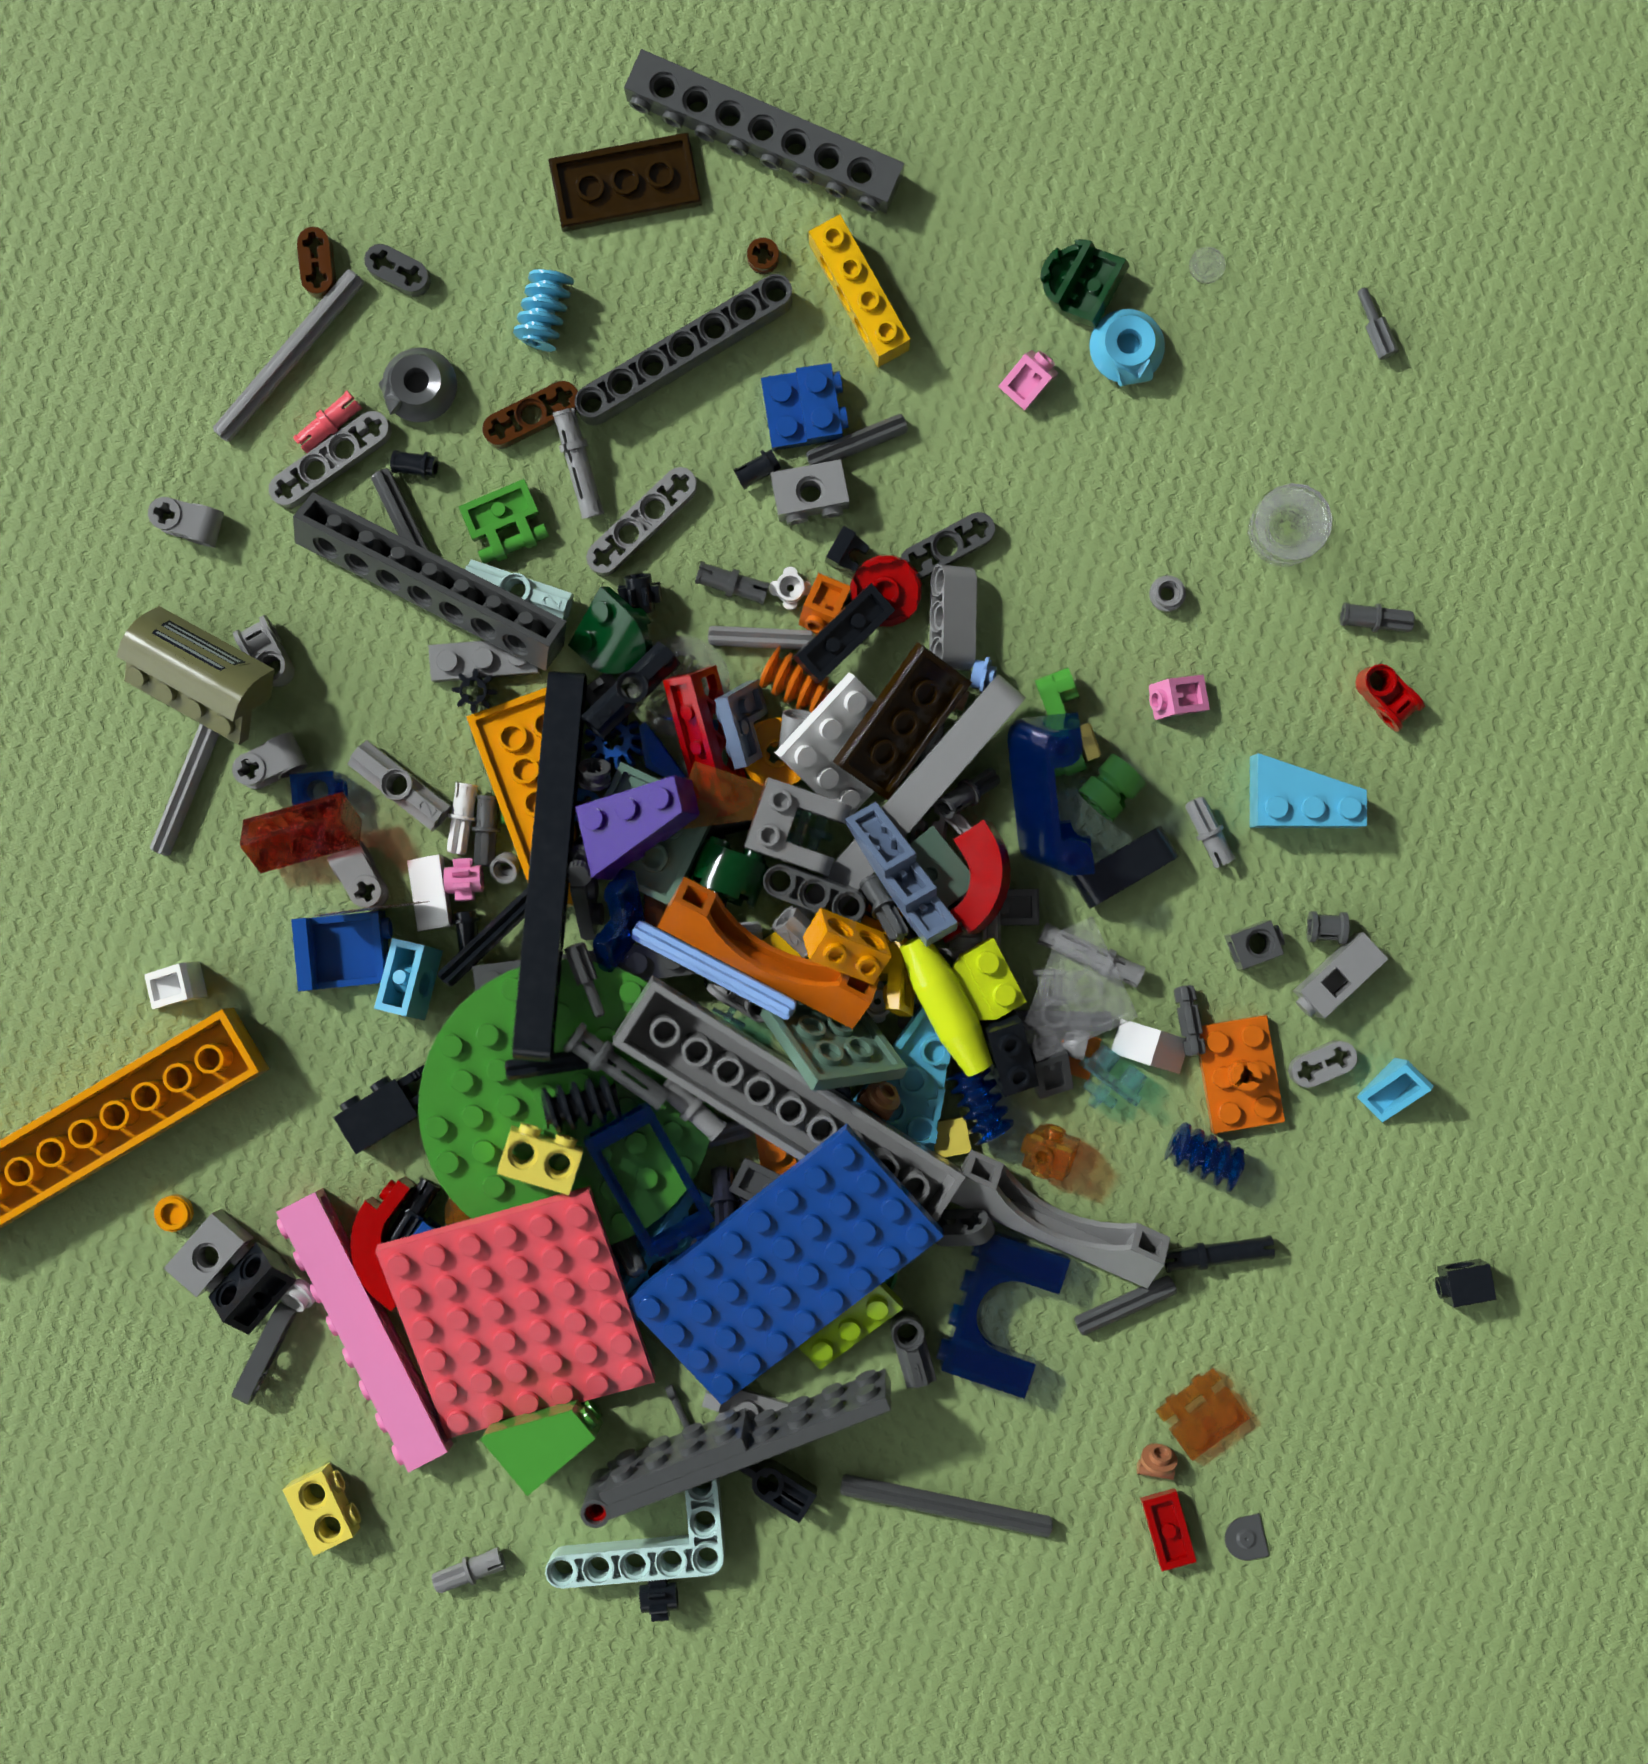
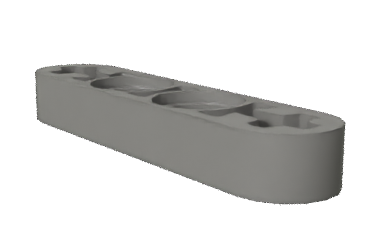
(327, 454)
(637, 517)

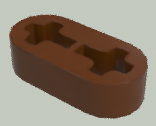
(308, 263)

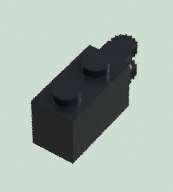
(379, 1113)

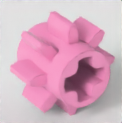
(463, 879)

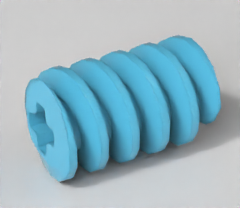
(541, 307)

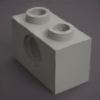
(825, 476)
(193, 1268)

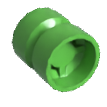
(1112, 787)

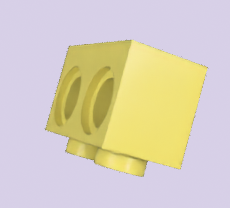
(536, 1168)
(312, 1511)

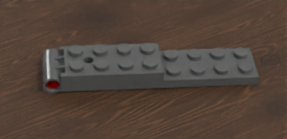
(728, 1445)

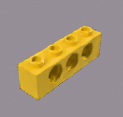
(859, 290)

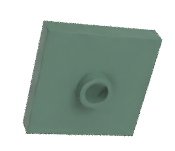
(941, 866)

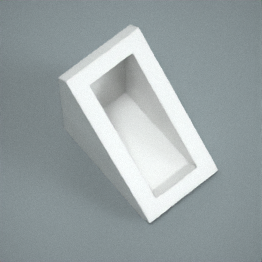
(176, 984)
(1149, 1046)

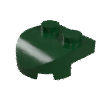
(1082, 280)
(612, 634)

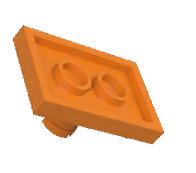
(1240, 1075)

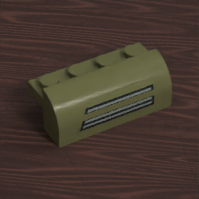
(195, 672)

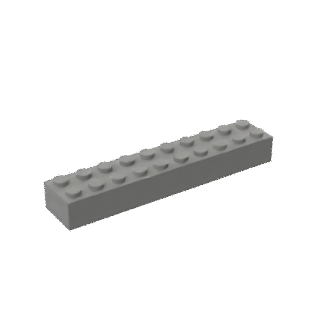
(768, 1091)

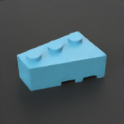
(1300, 798)

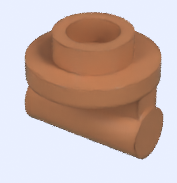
(880, 1098)
(1157, 1461)

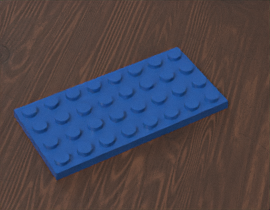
(784, 1264)

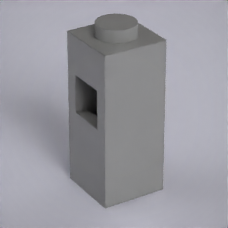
(1339, 976)

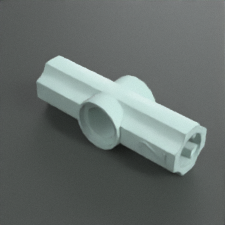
(542, 595)

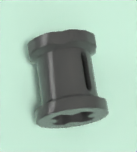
(1328, 927)

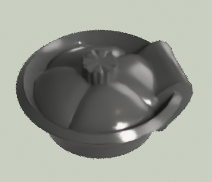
(419, 385)

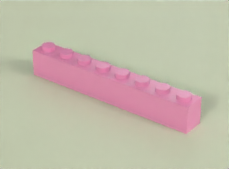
(365, 1332)

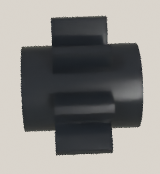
(640, 591)
(469, 682)
(659, 1599)

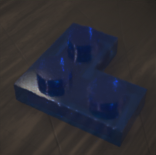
(625, 912)

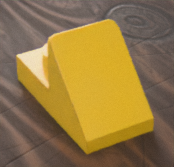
(898, 991)

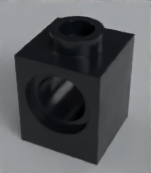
(1465, 1283)

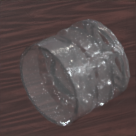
(1308, 516)

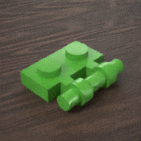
(499, 511)

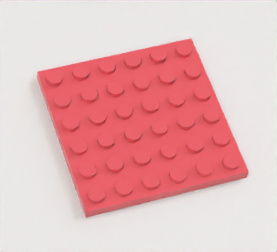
(516, 1311)

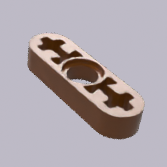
(502, 416)

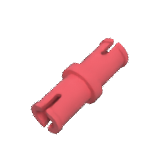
(327, 422)

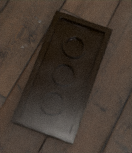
(625, 182)
(902, 721)

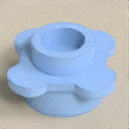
(982, 674)

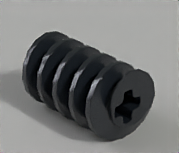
(580, 1104)

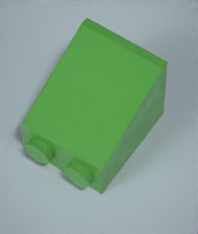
(542, 1442)

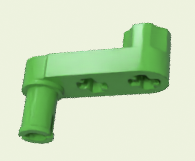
(1054, 691)

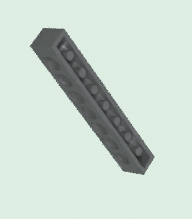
(654, 73)
(429, 581)

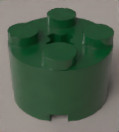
(730, 873)

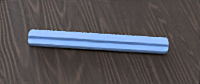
(714, 970)

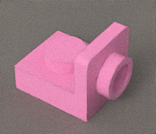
(1029, 378)
(1178, 696)

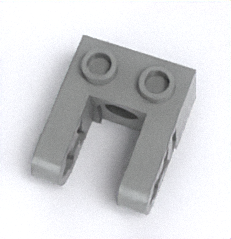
(774, 818)

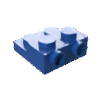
(804, 407)

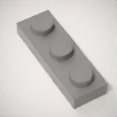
(455, 658)

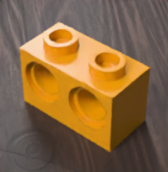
(846, 946)

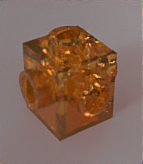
(1049, 1152)

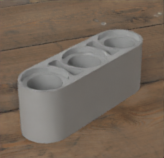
(953, 615)

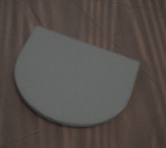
(1246, 1538)

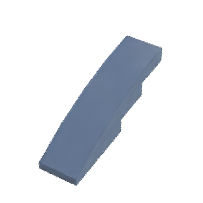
(901, 874)

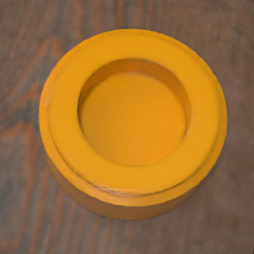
(173, 1213)

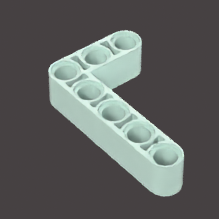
(650, 1549)

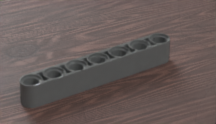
(692, 334)

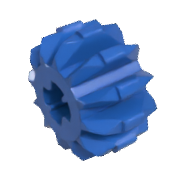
(619, 753)

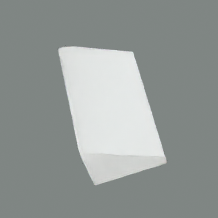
(427, 884)

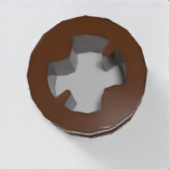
(773, 251)

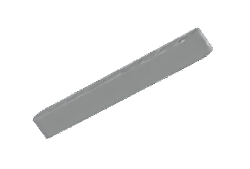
(930, 779)

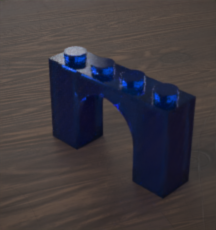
(966, 1349)

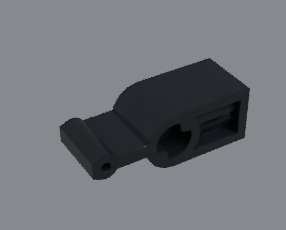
(789, 1495)

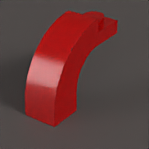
(989, 878)
(370, 1230)

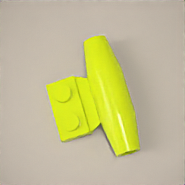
(961, 995)

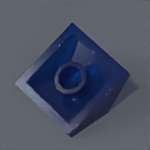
(656, 755)

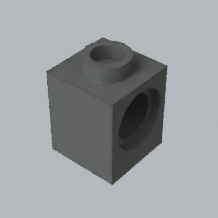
(1239, 944)

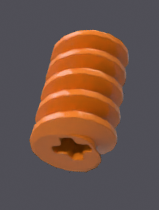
(793, 681)

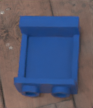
(341, 949)

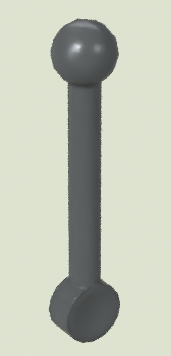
(671, 1392)

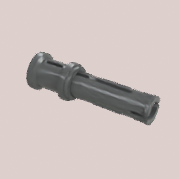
(653, 1094)

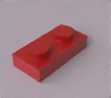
(1168, 1529)

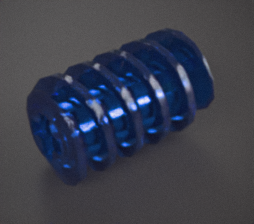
(981, 1105)
(1206, 1155)

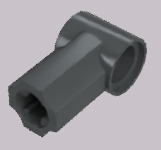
(912, 1351)

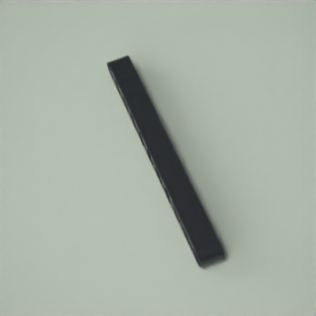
(548, 867)

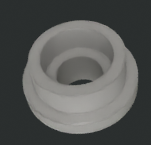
(1175, 586)

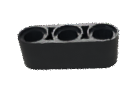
(1126, 866)

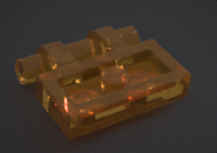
(1209, 1421)

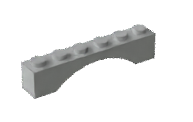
(1116, 1247)

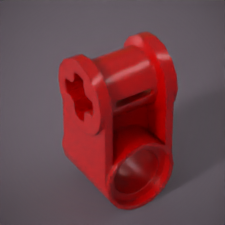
(1394, 700)

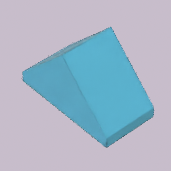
(1394, 1089)

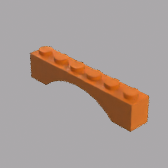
(704, 922)

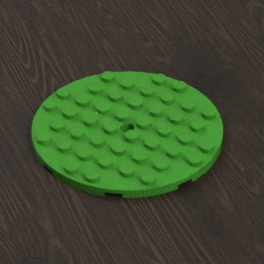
(471, 1105)

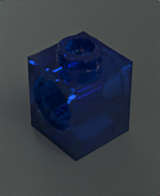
(304, 783)

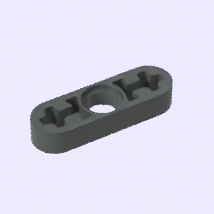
(966, 526)
(264, 1353)

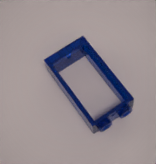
(615, 1130)

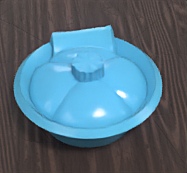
(1127, 346)

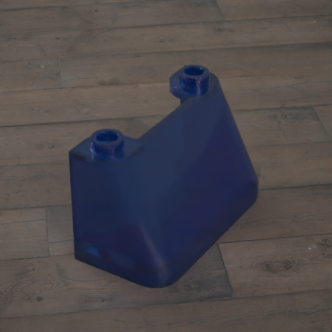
(1034, 750)

